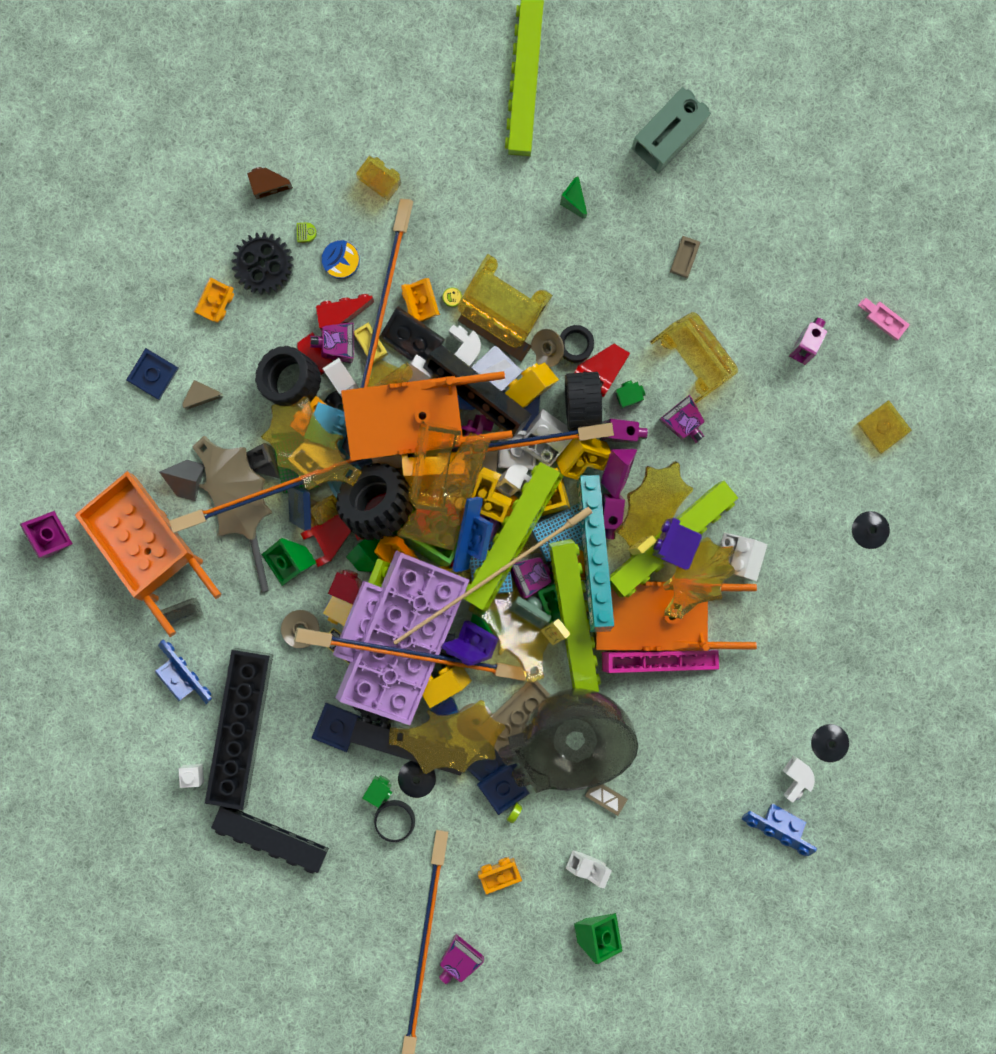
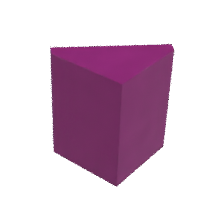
(618, 470)
(46, 535)

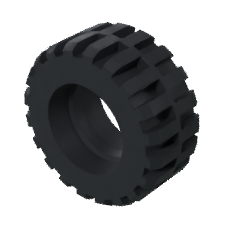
(387, 515)

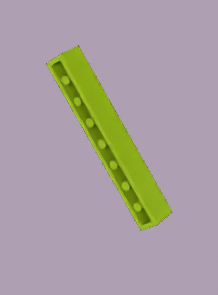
(525, 78)
(696, 517)
(514, 534)
(573, 614)

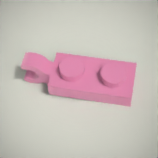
(884, 318)

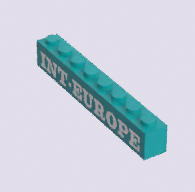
(595, 555)

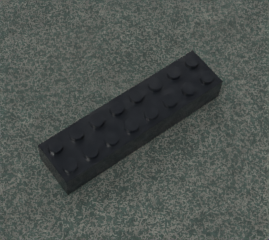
(239, 728)

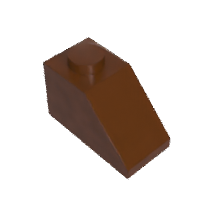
(266, 182)

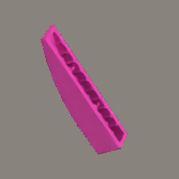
(659, 661)

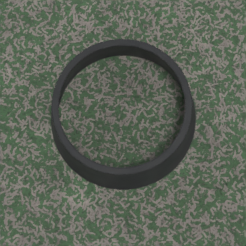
(395, 803)

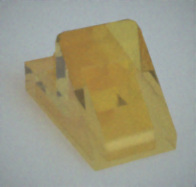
(323, 510)

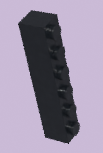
(481, 395)
(377, 737)
(270, 838)

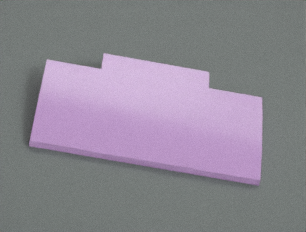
(380, 616)

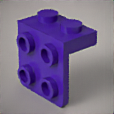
(676, 544)
(472, 645)

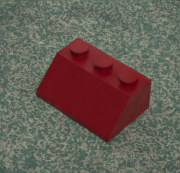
(345, 586)

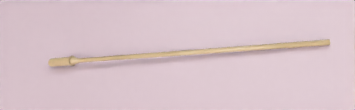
(570, 523)

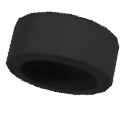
(590, 343)

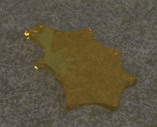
(307, 446)
(653, 503)
(701, 581)
(515, 634)
(451, 739)

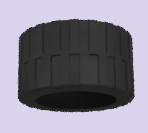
(271, 367)
(583, 400)

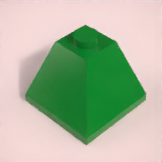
(288, 560)
(599, 937)

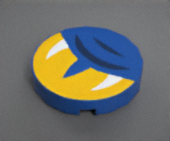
(340, 259)

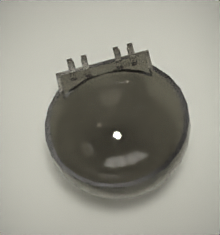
(547, 759)

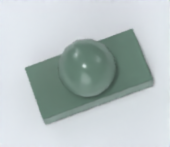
(530, 610)

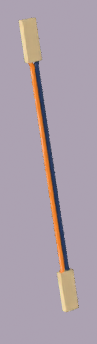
(400, 227)
(585, 433)
(199, 516)
(324, 639)
(437, 859)

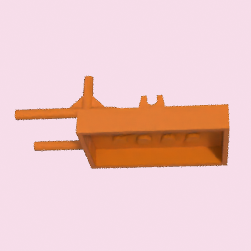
(387, 418)
(126, 528)
(643, 626)

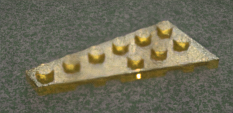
(442, 527)

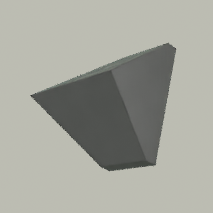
(263, 461)
(184, 478)

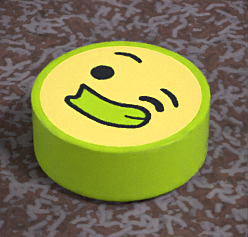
(452, 297)

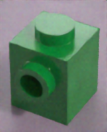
(629, 394)
(378, 791)

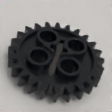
(255, 248)

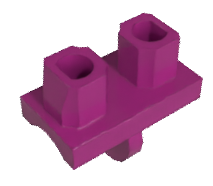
(478, 425)

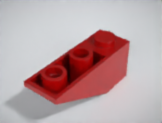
(343, 310)

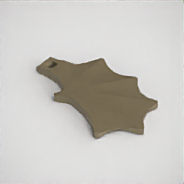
(228, 480)

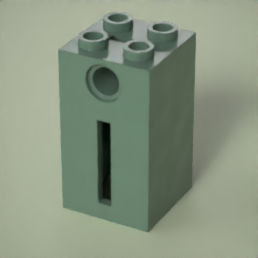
(671, 129)

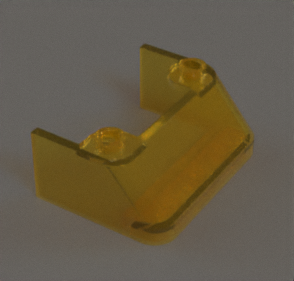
(700, 351)
(431, 466)

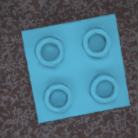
(332, 420)

